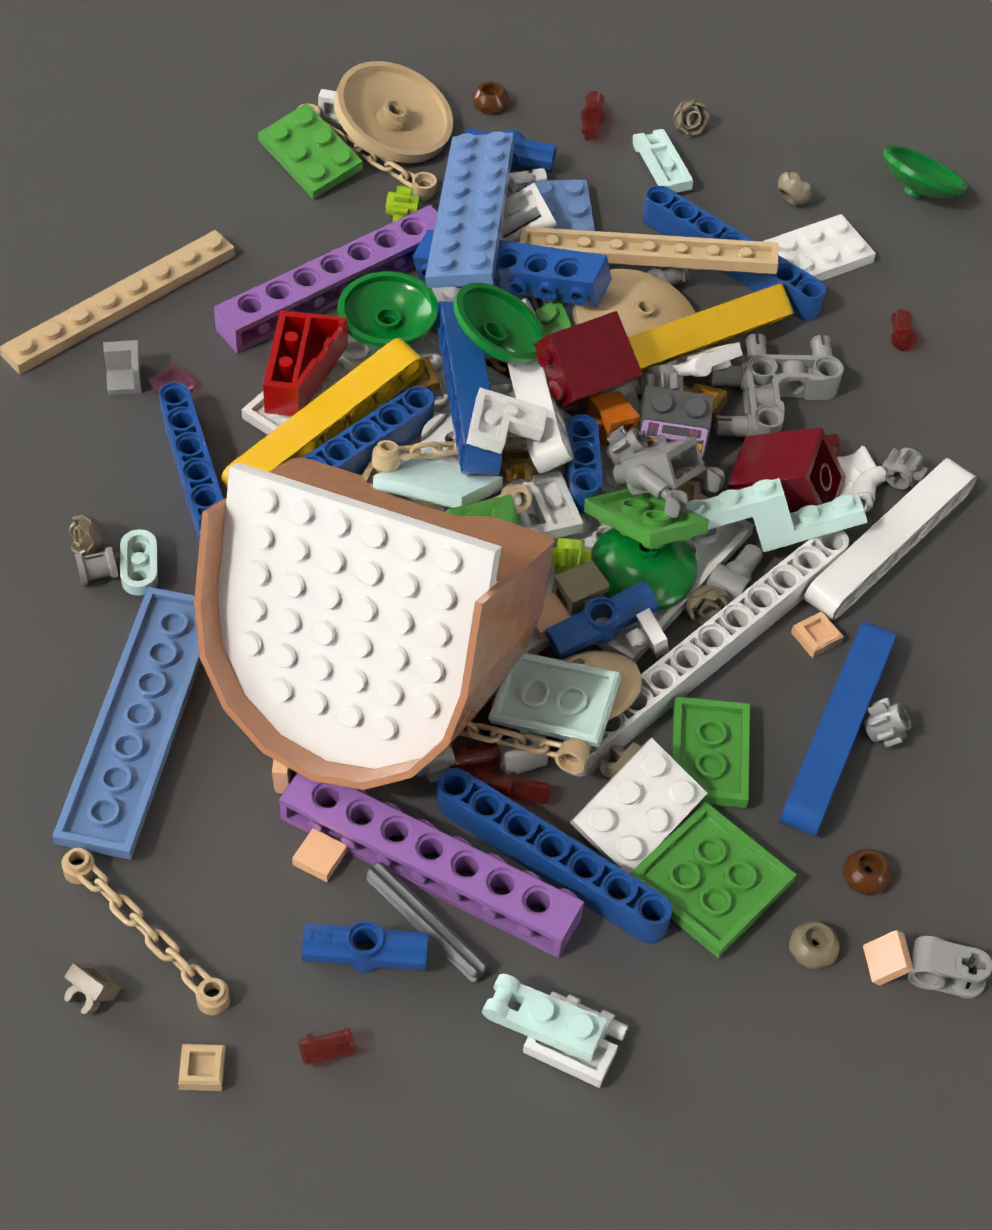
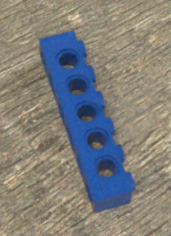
(540, 271)

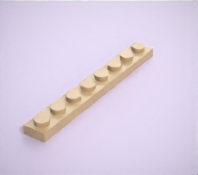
(662, 249)
(116, 302)

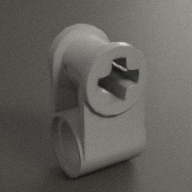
(946, 966)

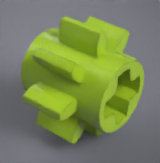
(402, 202)
(569, 554)

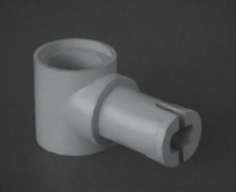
(736, 575)

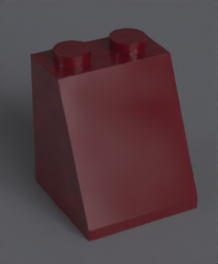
(587, 359)
(798, 458)

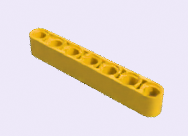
(711, 326)
(337, 408)

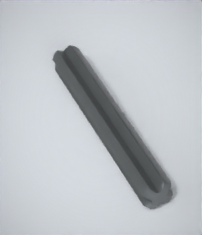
(427, 921)

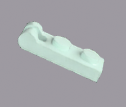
(663, 160)
(545, 1018)

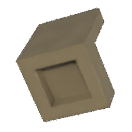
(579, 585)

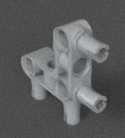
(771, 376)

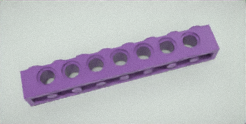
(319, 282)
(439, 877)

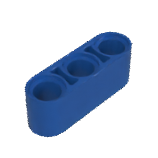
(585, 470)

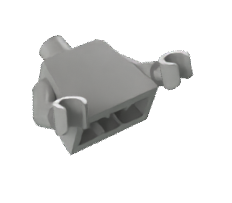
(666, 468)

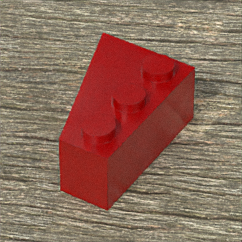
(301, 358)

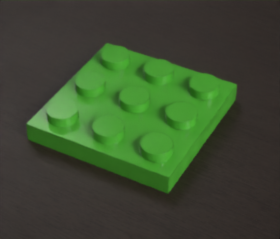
(714, 878)

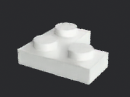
(498, 414)

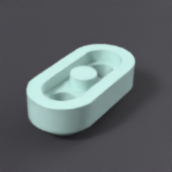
(138, 565)

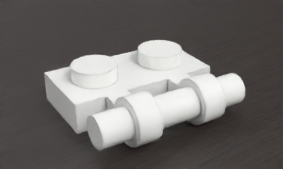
(590, 1072)

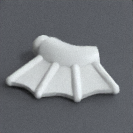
(861, 476)

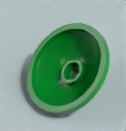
(922, 173)
(388, 308)
(498, 323)
(666, 570)

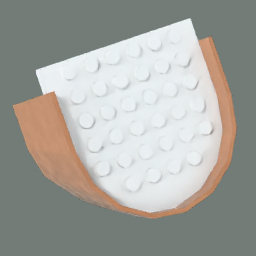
(358, 621)

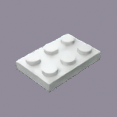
(825, 248)
(638, 807)

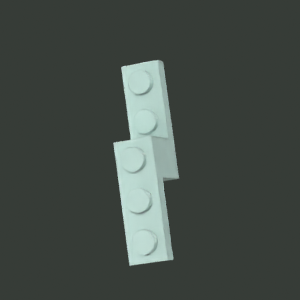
(771, 515)

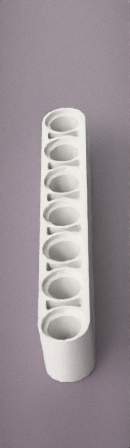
(532, 386)
(890, 539)

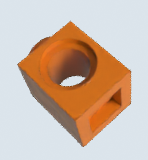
(612, 412)

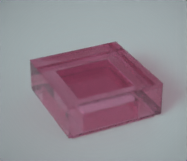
(171, 374)

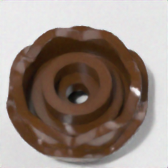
(490, 98)
(867, 882)

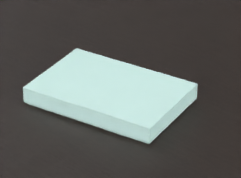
(437, 483)
(556, 699)

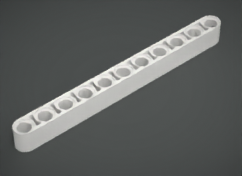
(719, 640)

